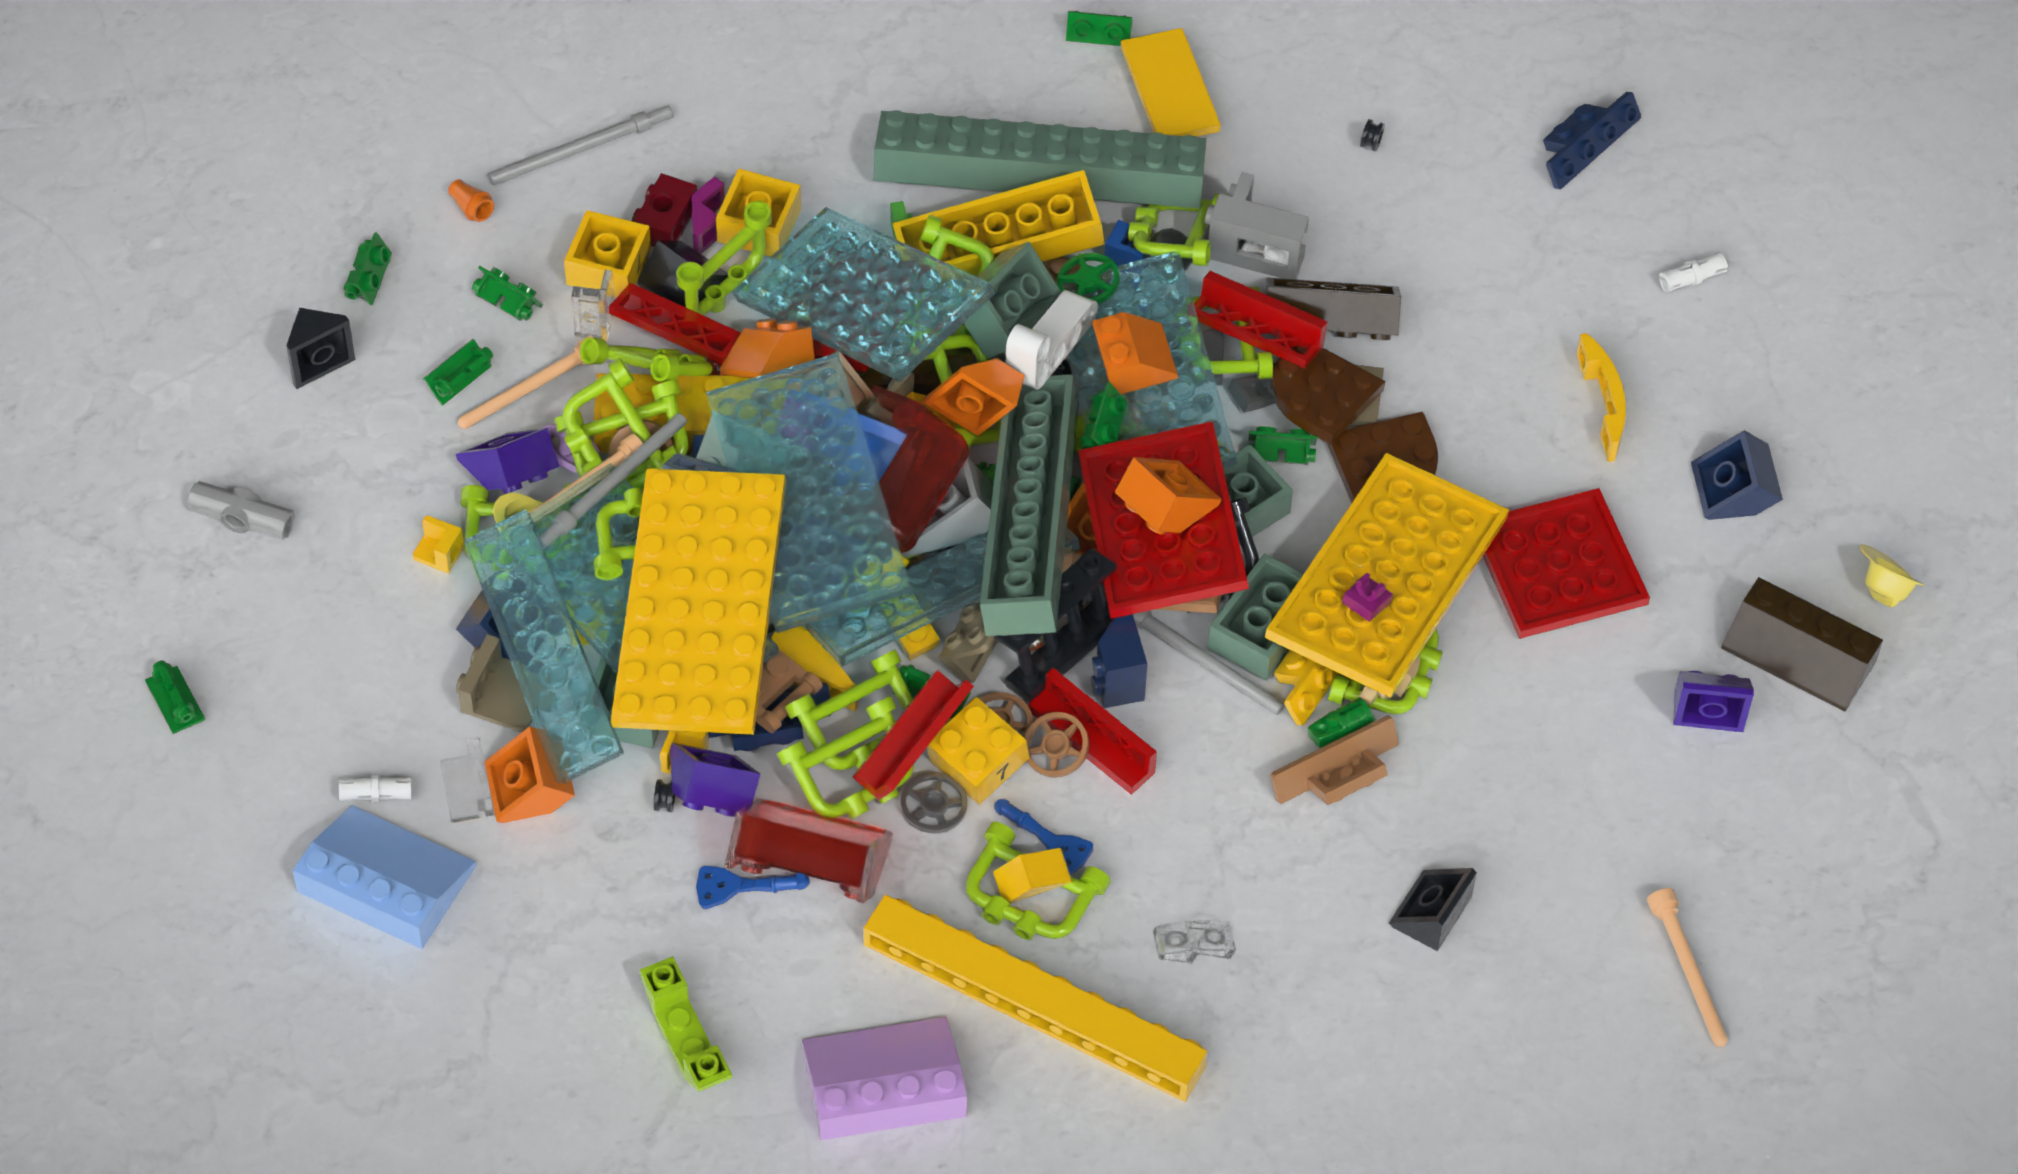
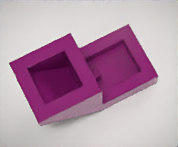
(704, 205)

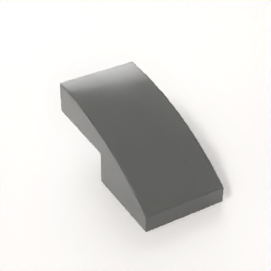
(1252, 392)

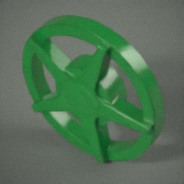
(1089, 278)

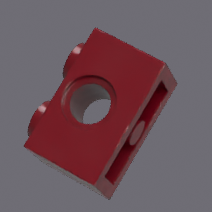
(666, 208)

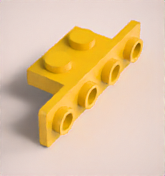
(1310, 683)

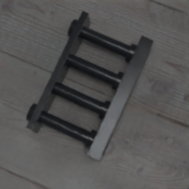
(1074, 639)

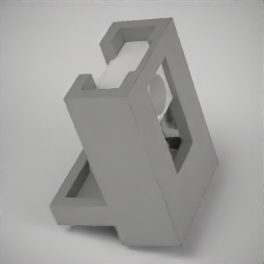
(1255, 233)

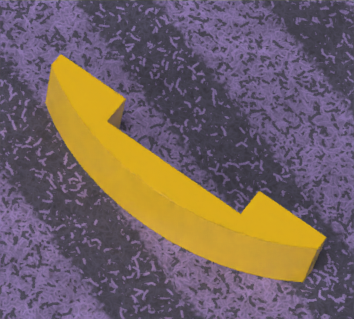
(1598, 365)

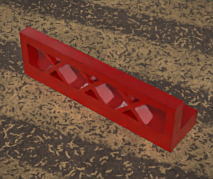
(1263, 316)
(674, 323)
(911, 734)
(1111, 744)

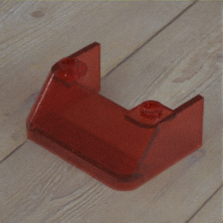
(921, 468)
(806, 843)

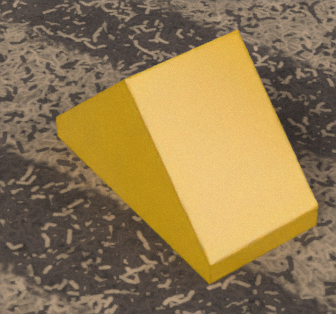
(1032, 875)

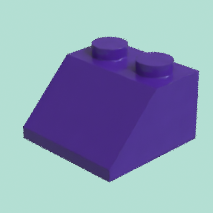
(511, 459)
(1712, 701)
(712, 779)

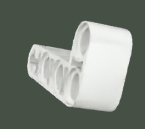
(1044, 347)

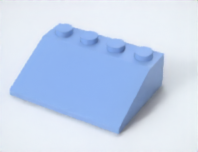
(382, 875)

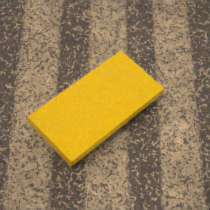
(1170, 84)

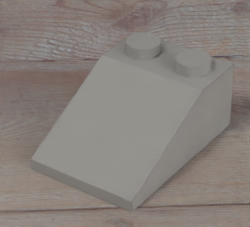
(960, 514)

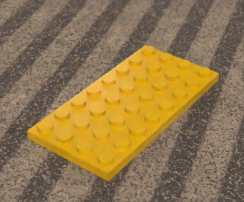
(1414, 539)
(699, 601)

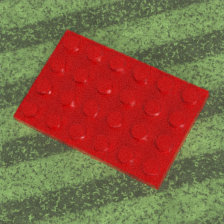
(1170, 566)

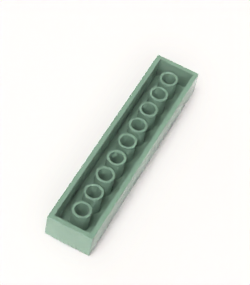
(1018, 154)
(1030, 511)

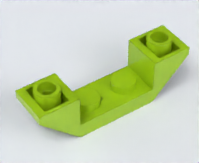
(669, 999)

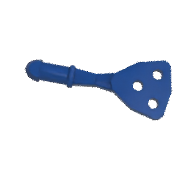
(1050, 840)
(736, 884)

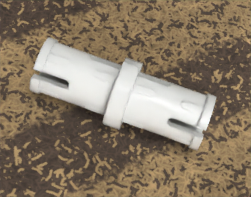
(1693, 272)
(374, 788)

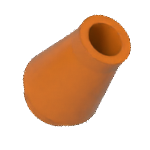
(473, 202)

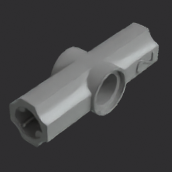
(240, 510)

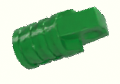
(1340, 722)

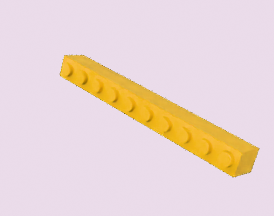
(1035, 997)

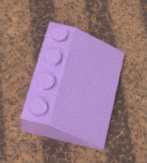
(885, 1078)

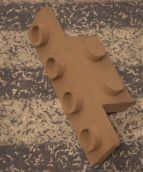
(1339, 766)

